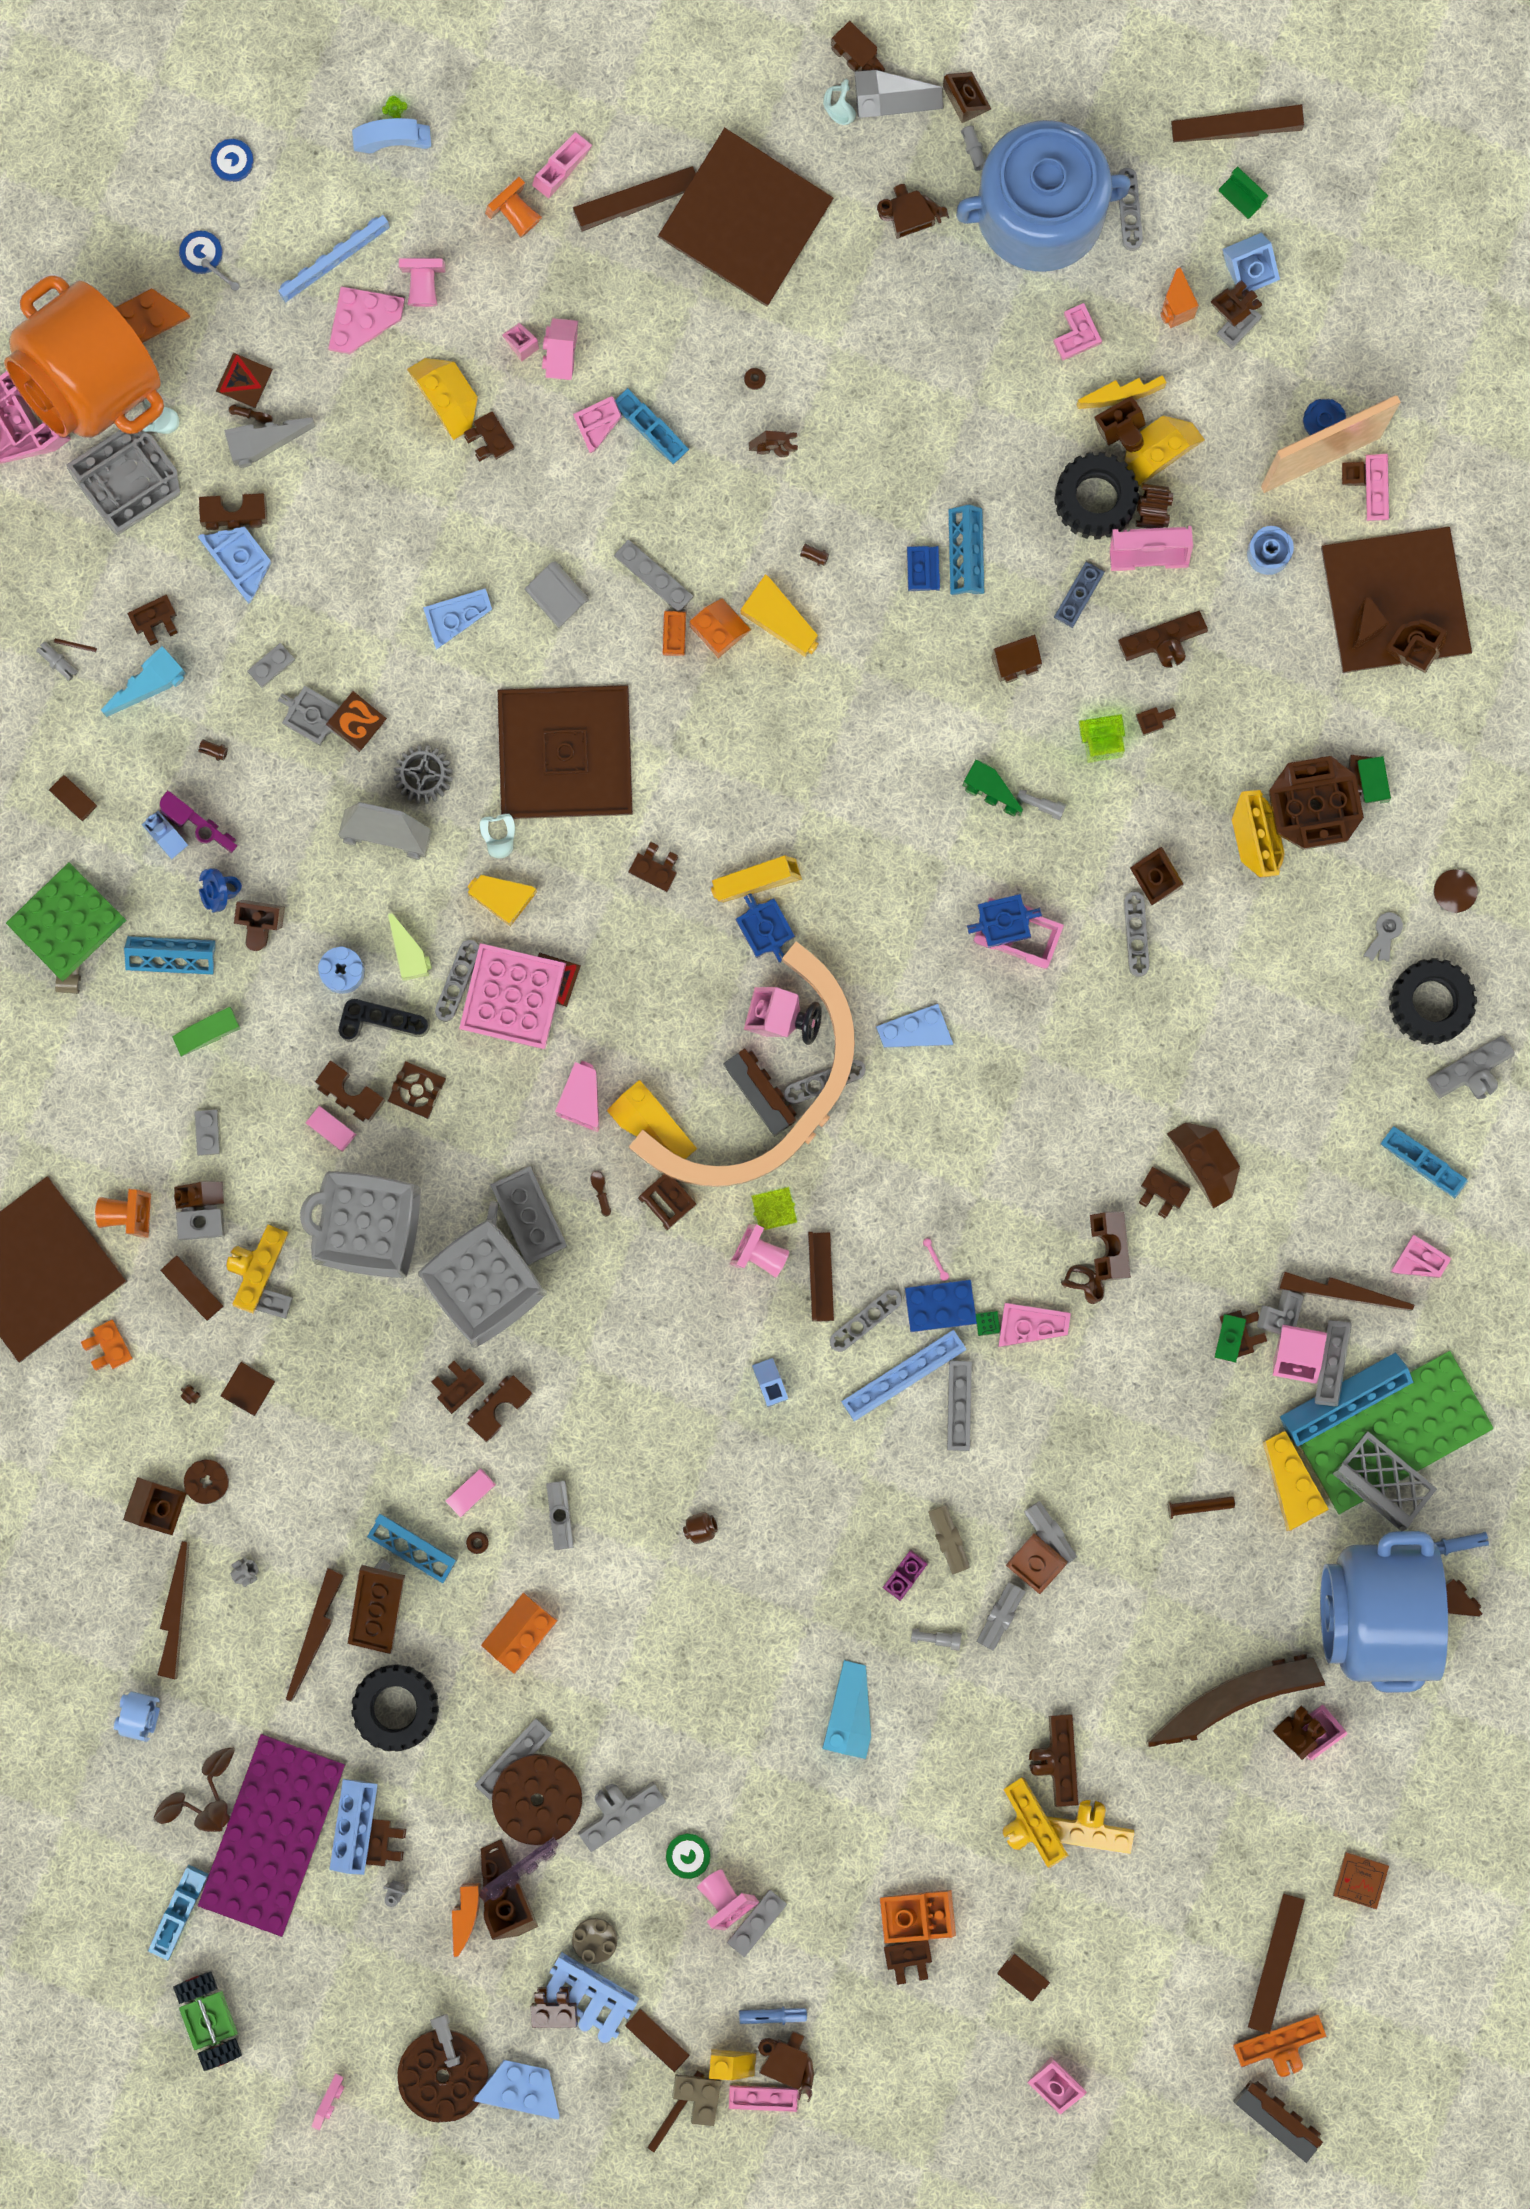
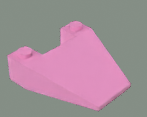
(19, 429)

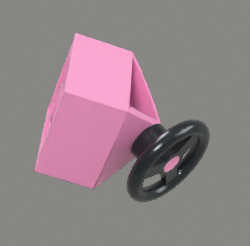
(778, 1014)

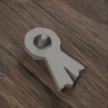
(1388, 927)

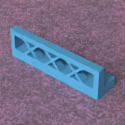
(971, 549)
(169, 950)
(416, 1541)

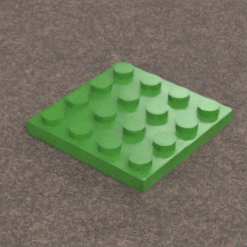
(65, 921)

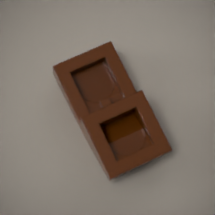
(1354, 474)
(73, 798)

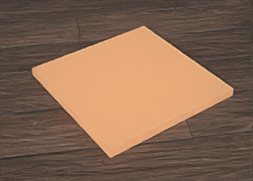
(1330, 444)

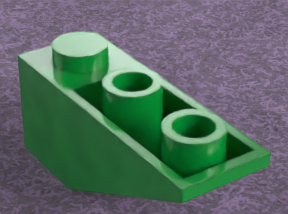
(986, 780)

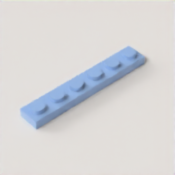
(338, 255)
(903, 1375)

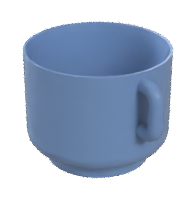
(1043, 196)
(1387, 1612)

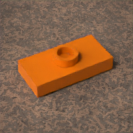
(674, 633)

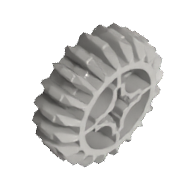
(413, 771)

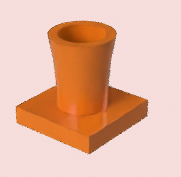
(514, 208)
(132, 1213)

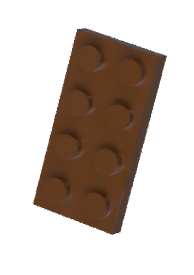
(376, 1609)

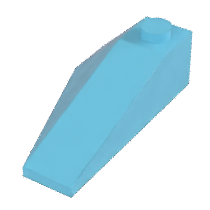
(158, 674)
(850, 1718)

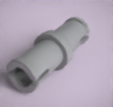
(973, 147)
(56, 661)

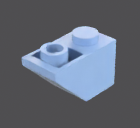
(164, 834)
(770, 1382)

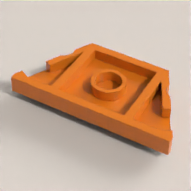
(151, 314)

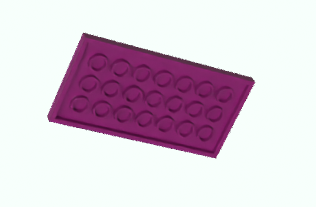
(271, 1835)

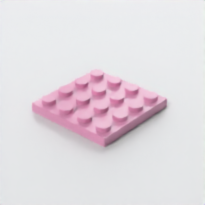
(512, 996)

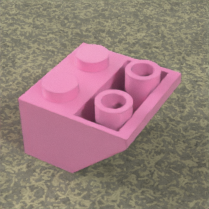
(1299, 1354)

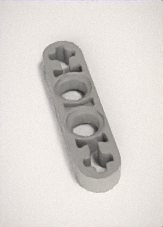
(1132, 209)
(1139, 934)
(453, 979)
(822, 1078)
(863, 1318)

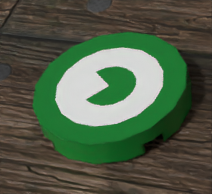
(688, 1856)

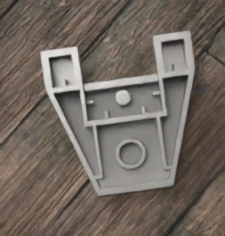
(385, 828)

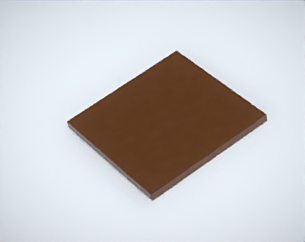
(745, 217)
(1408, 581)
(565, 752)
(47, 1269)

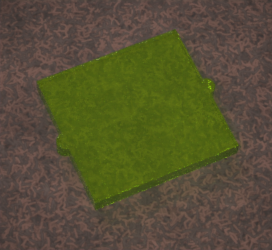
(774, 1208)

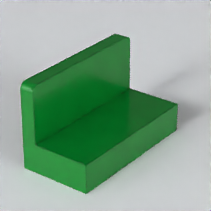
(1243, 193)
(1374, 780)

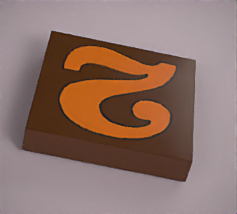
(356, 721)

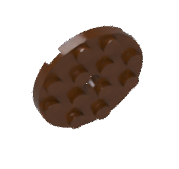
(528, 1777)
(436, 2099)

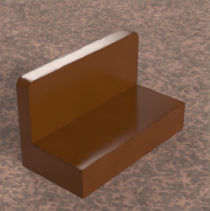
(1023, 1977)

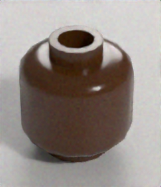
(700, 1528)

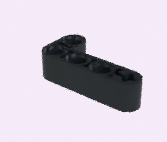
(385, 1021)

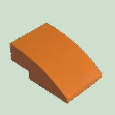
(465, 1916)
(918, 1916)

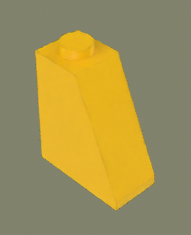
(501, 896)
(731, 2064)

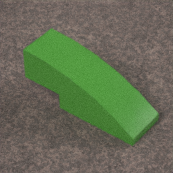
(206, 1031)

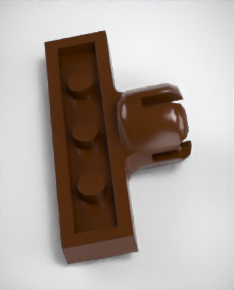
(1164, 639)
(1059, 1760)

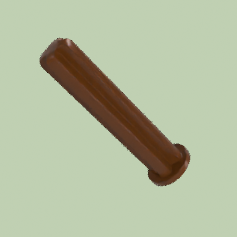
(1200, 1506)

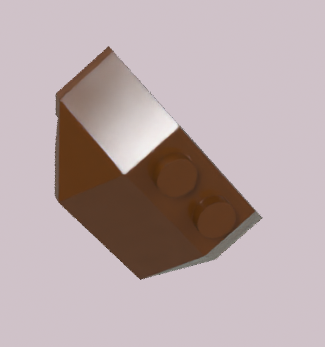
(1207, 1160)

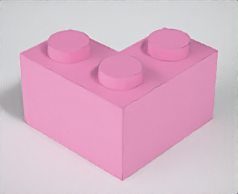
(560, 347)

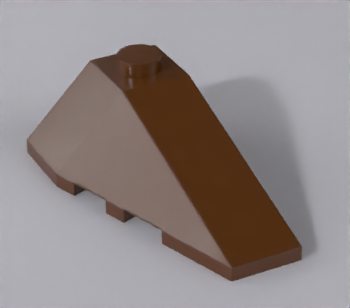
(511, 1912)

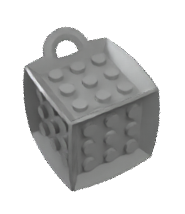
(364, 1224)
(482, 1282)

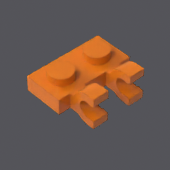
(112, 1345)

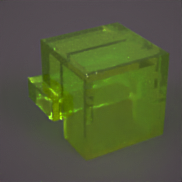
(1103, 737)

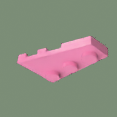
(1031, 1324)

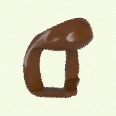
(1093, 1289)

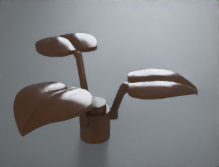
(214, 1814)

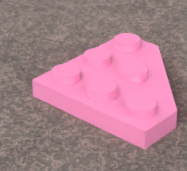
(362, 317)

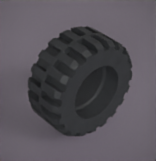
(1096, 467)
(1406, 1014)
(426, 1707)

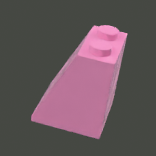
(580, 1097)

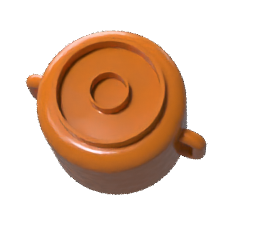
(81, 362)

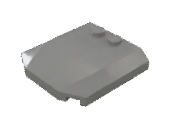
(119, 485)

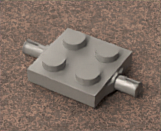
(309, 714)

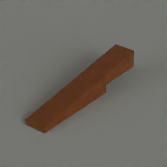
(1239, 124)
(632, 199)
(1341, 1291)
(173, 1616)
(317, 1629)
(1276, 1963)

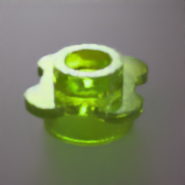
(391, 102)

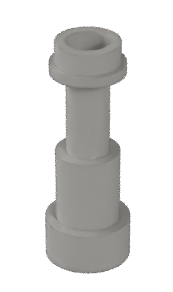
(1044, 805)
(940, 1639)
(444, 2035)

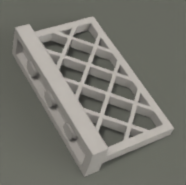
(1377, 1498)

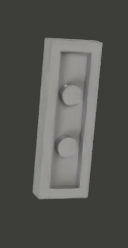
(757, 1923)

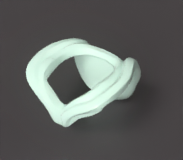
(842, 111)
(165, 423)
(502, 847)

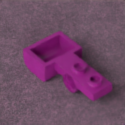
(180, 813)

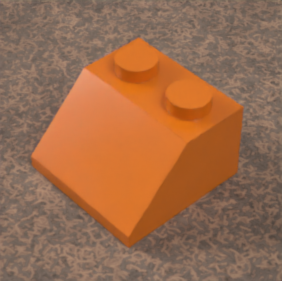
(1179, 302)
(719, 627)

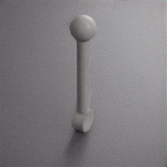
(234, 285)

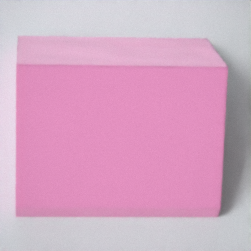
(1334, 1731)
(1056, 2086)

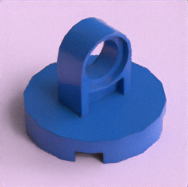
(214, 891)

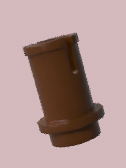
(814, 554)
(213, 750)

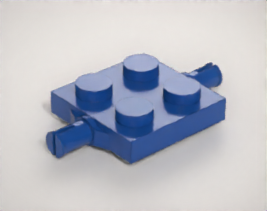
(1004, 921)
(765, 928)

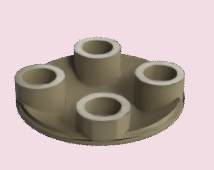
(594, 1941)

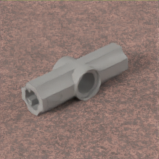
(560, 1530)
(1049, 1531)
(1000, 1616)

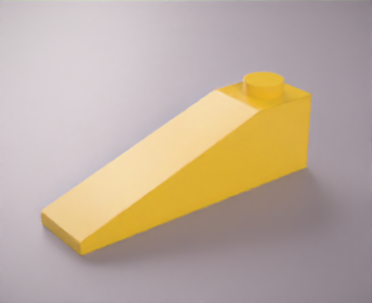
(641, 1111)

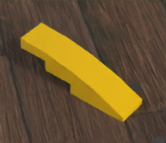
(1113, 394)

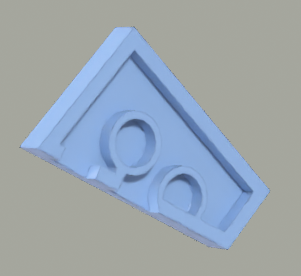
(455, 615)
(916, 1029)

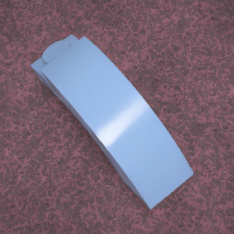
(390, 132)

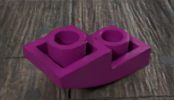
(905, 1575)

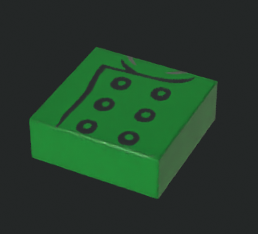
(987, 1323)

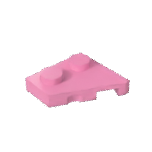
(597, 422)
(1421, 1260)

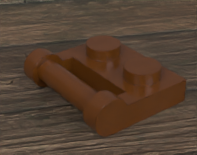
(672, 1195)

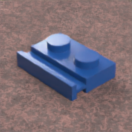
(923, 568)

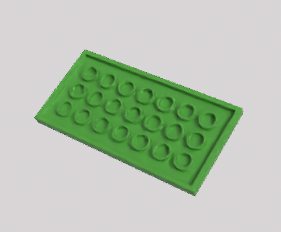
(1415, 1423)

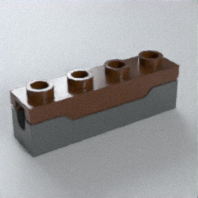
(759, 1092)
(1278, 2121)

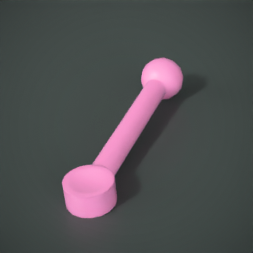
(943, 1275)

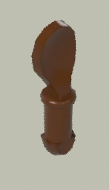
(258, 416)
(598, 1183)

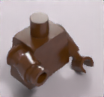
(910, 211)
(788, 2063)

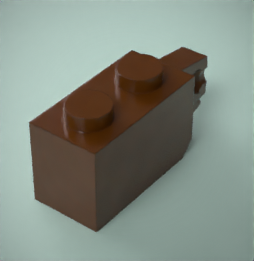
(856, 49)

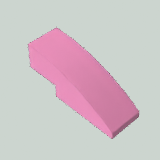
(561, 165)

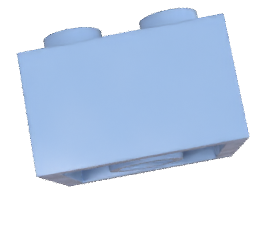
(1252, 262)

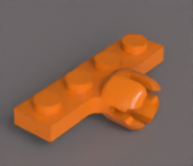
(1281, 2045)

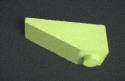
(409, 955)

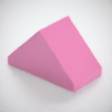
(521, 341)

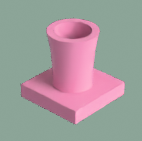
(422, 279)
(759, 1252)
(724, 1899)

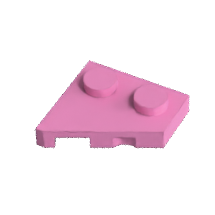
(326, 2108)

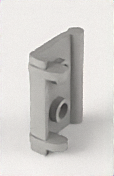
(556, 594)

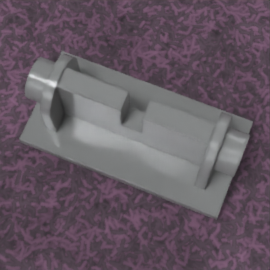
(394, 1893)

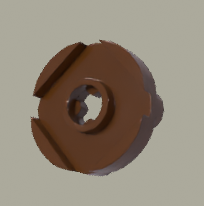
(213, 1492)

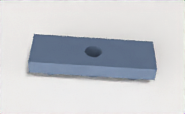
(1072, 604)

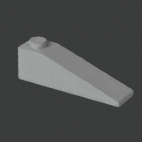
(891, 94)
(252, 444)

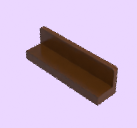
(820, 1276)

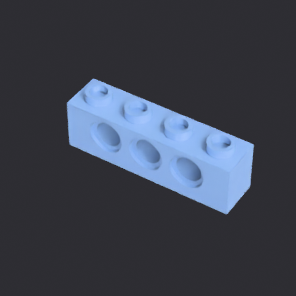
(353, 1827)

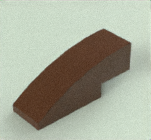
(191, 1288)

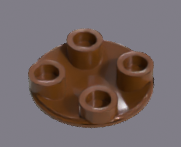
(1455, 891)

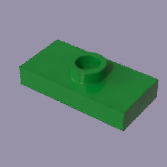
(1230, 1338)

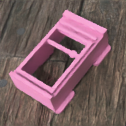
(1151, 548)
(1032, 959)

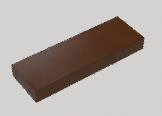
(657, 2040)

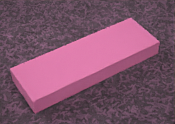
(1377, 487)
(763, 2098)

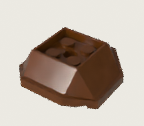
(1322, 781)

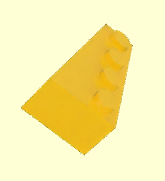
(1293, 1484)

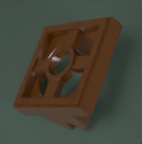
(410, 1069)

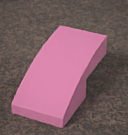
(330, 1128)
(470, 1492)

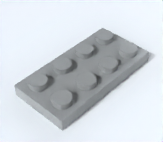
(528, 1215)

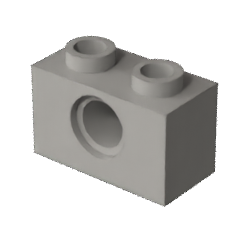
(186, 1223)

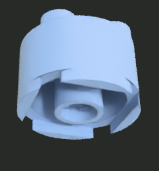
(1278, 541)
(329, 967)
(137, 1716)

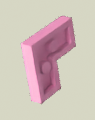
(1083, 334)

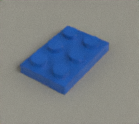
(940, 1306)

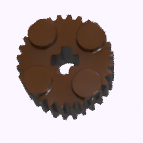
(1153, 506)

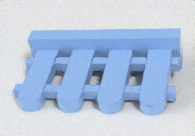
(605, 1990)

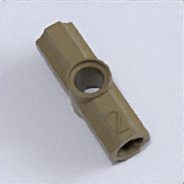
(949, 1539)

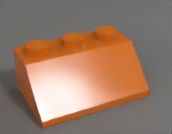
(519, 1633)

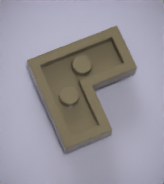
(703, 2093)

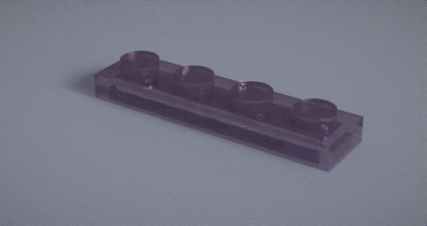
(512, 1875)

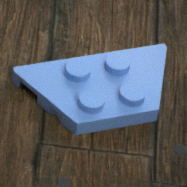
(238, 558)
(520, 2089)

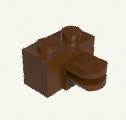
(1122, 424)
(259, 919)

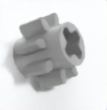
(244, 1572)

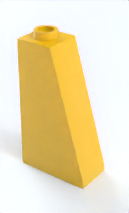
(777, 616)
(756, 879)

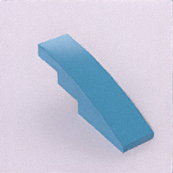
(651, 427)
(1424, 1162)
(178, 1912)

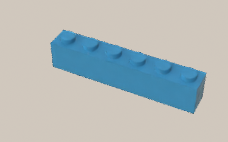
(1355, 1396)

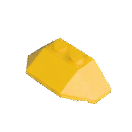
(446, 393)
(1164, 443)
(1256, 834)

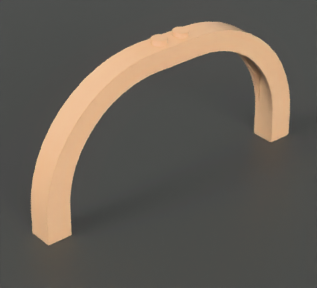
(830, 992)

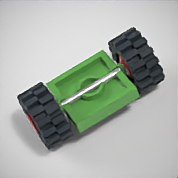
(208, 2021)

